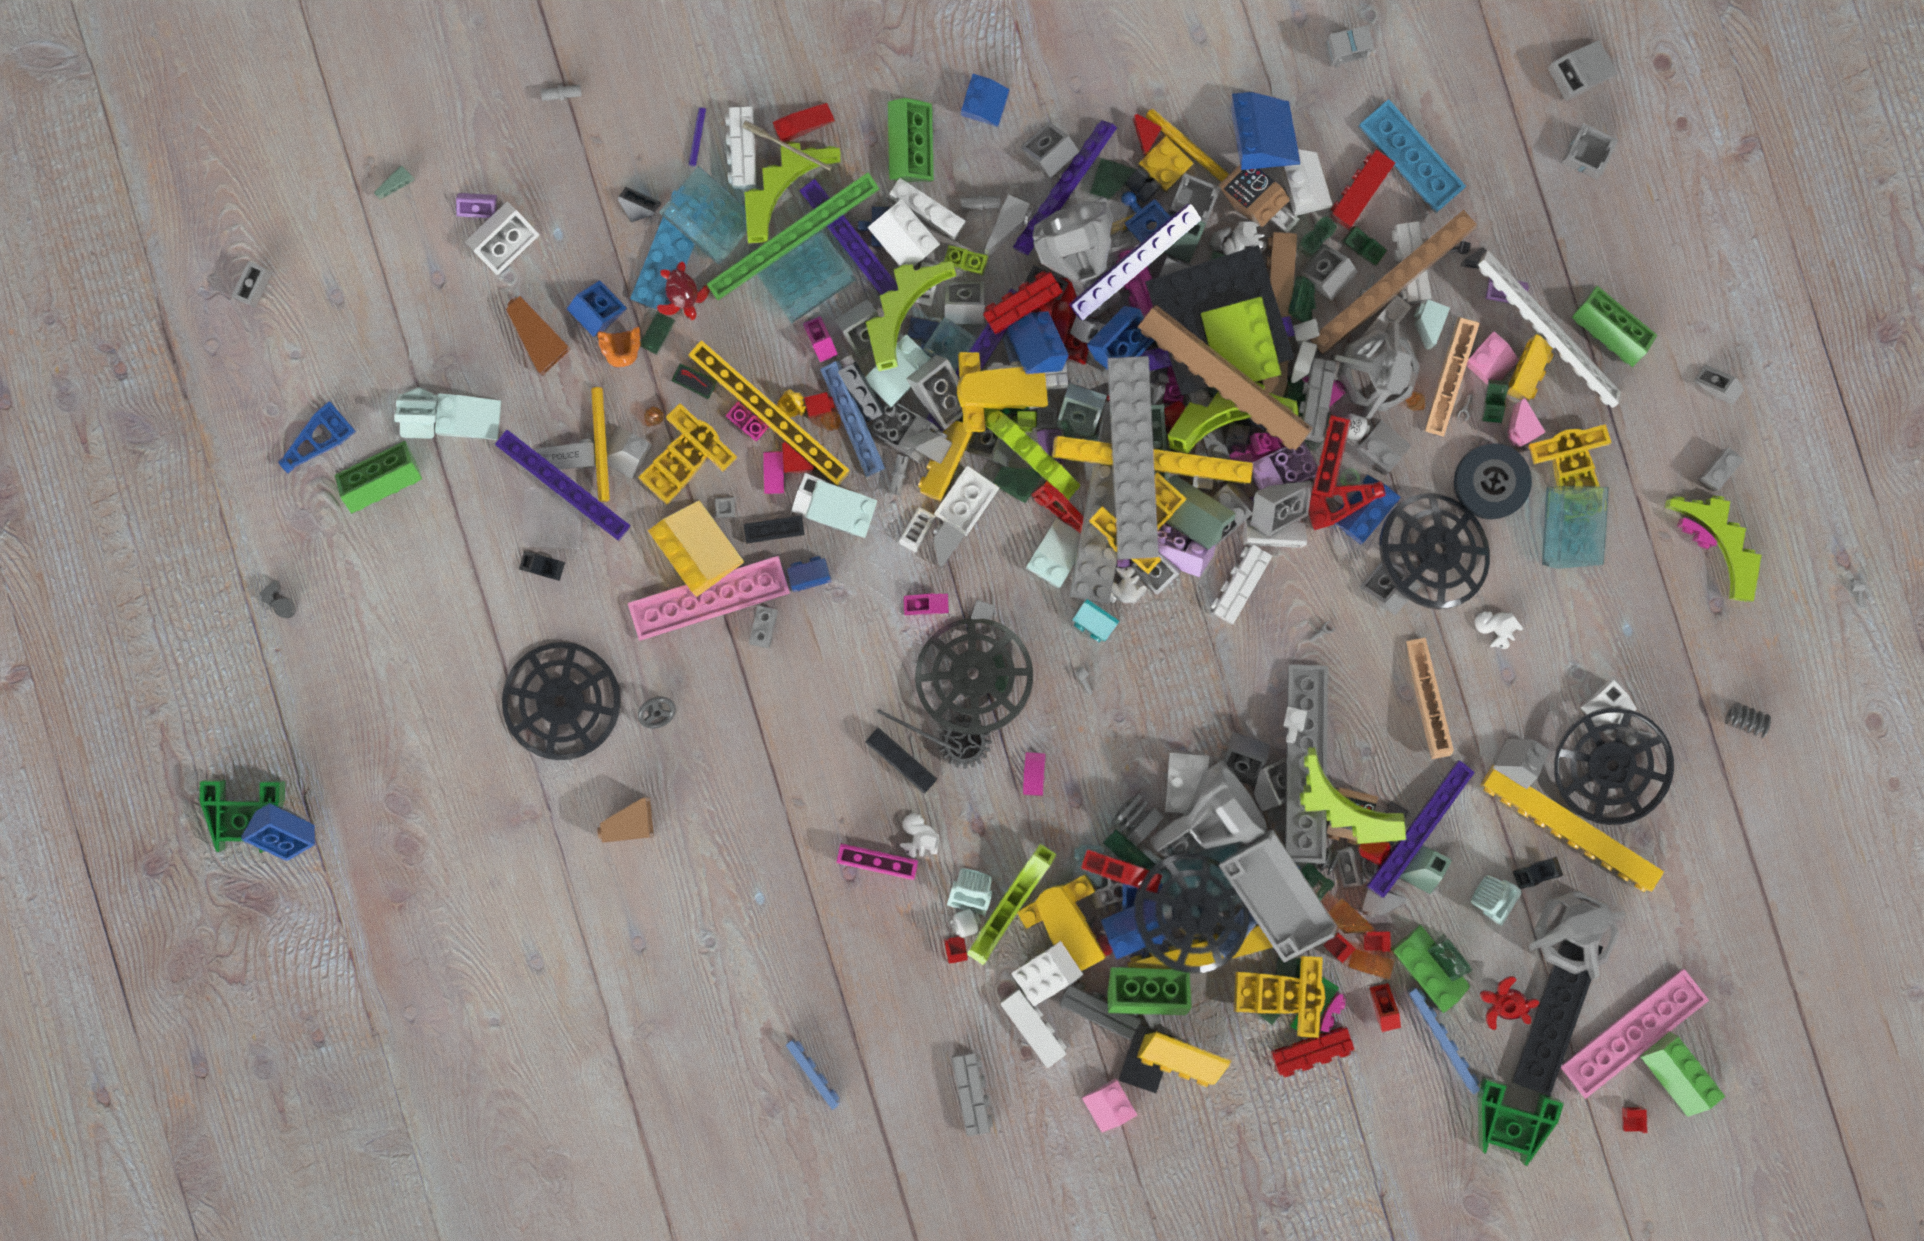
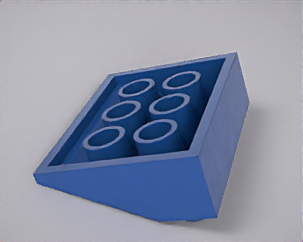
(1263, 131)

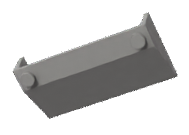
(1278, 896)

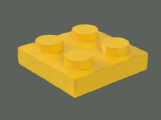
(1166, 163)

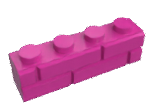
(1137, 288)
(877, 861)

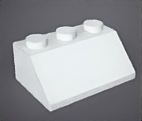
(1306, 184)
(903, 235)
(502, 238)
(1290, 536)

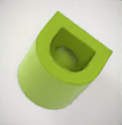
(1026, 420)

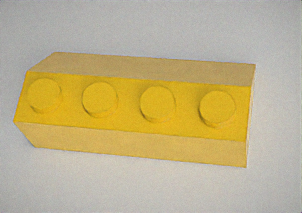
(940, 475)

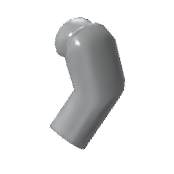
(1217, 238)
(1631, 741)

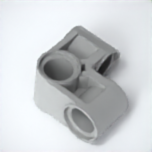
(1105, 895)

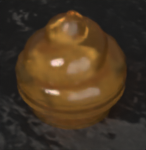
(1416, 401)
(653, 416)
(831, 421)

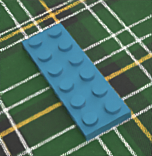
(1412, 155)
(666, 252)

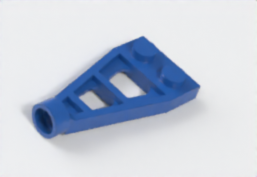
(333, 421)

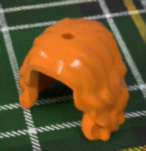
(620, 348)

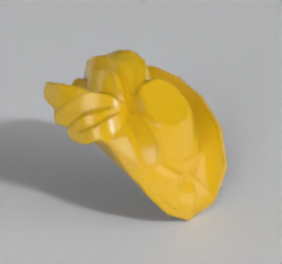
(791, 403)

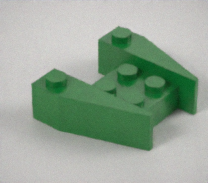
(230, 818)
(1512, 1126)

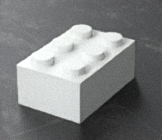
(1047, 974)

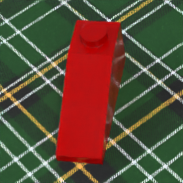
(803, 122)

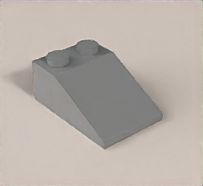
(1010, 221)
(937, 389)
(1280, 506)

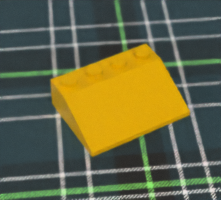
(696, 547)
(1182, 1058)

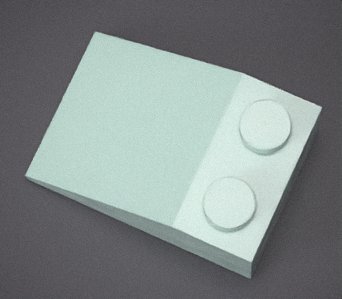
(892, 383)
(467, 417)
(841, 509)
(1056, 554)

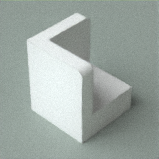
(1306, 331)

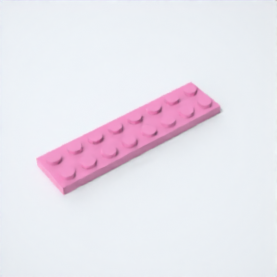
(735, 591)
(1634, 1033)

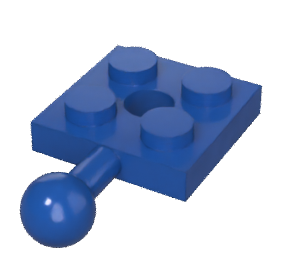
(1151, 213)

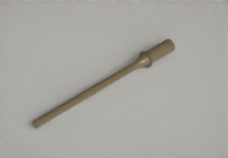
(762, 133)

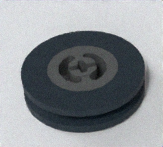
(1514, 488)

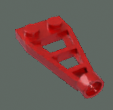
(1047, 494)
(1319, 510)

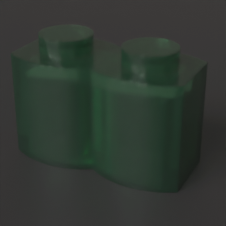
(1320, 233)

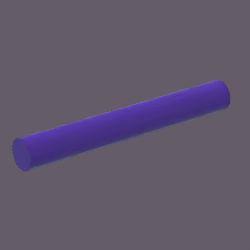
(697, 136)

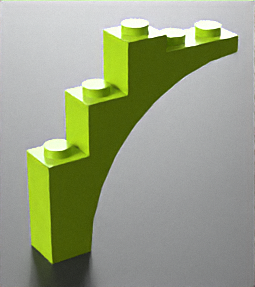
(776, 179)
(895, 304)
(1200, 420)
(1030, 451)
(1713, 516)
(1366, 824)
(1011, 903)

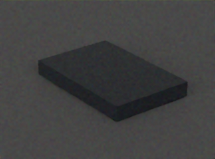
(1134, 1071)

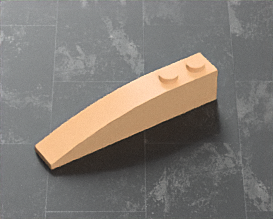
(1451, 375)
(1429, 699)

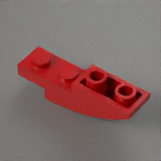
(1118, 870)

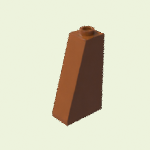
(537, 336)

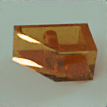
(1348, 919)
(1371, 963)

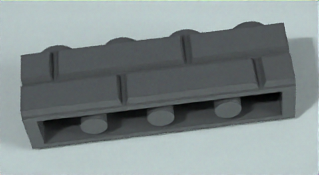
(1096, 1010)

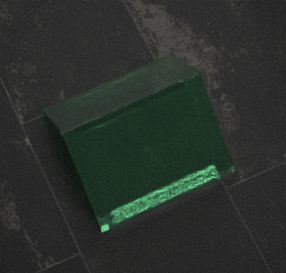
(1449, 958)

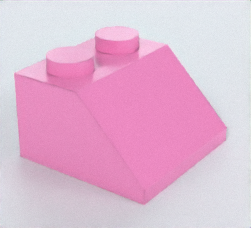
(1492, 359)
(1523, 425)
(1109, 1106)

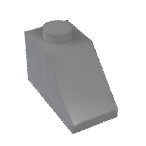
(1719, 384)
(930, 444)
(946, 541)
(1373, 904)

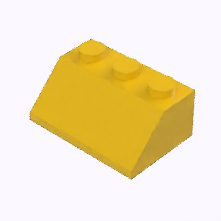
(1530, 368)

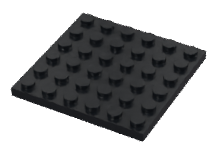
(1213, 286)

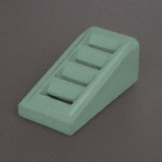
(397, 180)

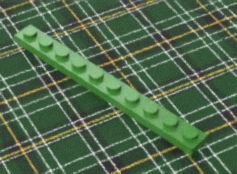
(793, 236)

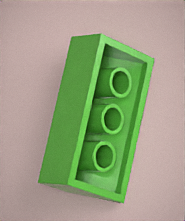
(910, 140)
(1614, 326)
(377, 477)
(1415, 958)
(1149, 991)
(1682, 1075)

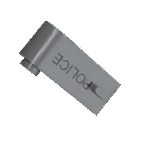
(570, 456)

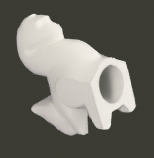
(1244, 235)
(1127, 590)
(1502, 623)
(923, 836)

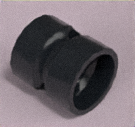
(1143, 184)

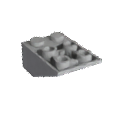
(1582, 70)
(897, 426)
(1236, 500)

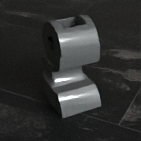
(283, 607)

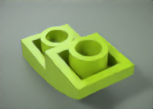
(966, 260)

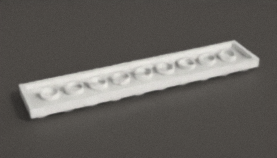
(1551, 330)

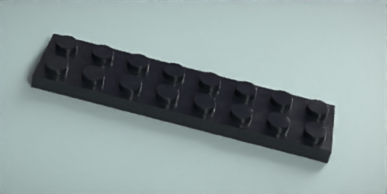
(1553, 1023)

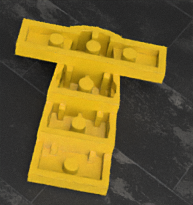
(995, 390)
(685, 455)
(1571, 455)
(1167, 502)
(1065, 920)
(1285, 994)

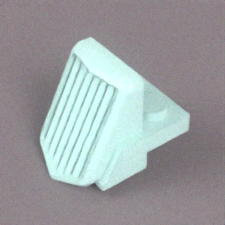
(416, 413)
(971, 891)
(1495, 898)

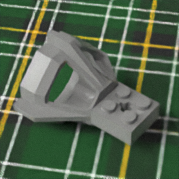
(1077, 245)
(1388, 371)
(1217, 809)
(1581, 925)

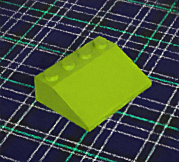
(1243, 338)

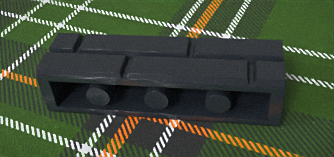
(901, 760)

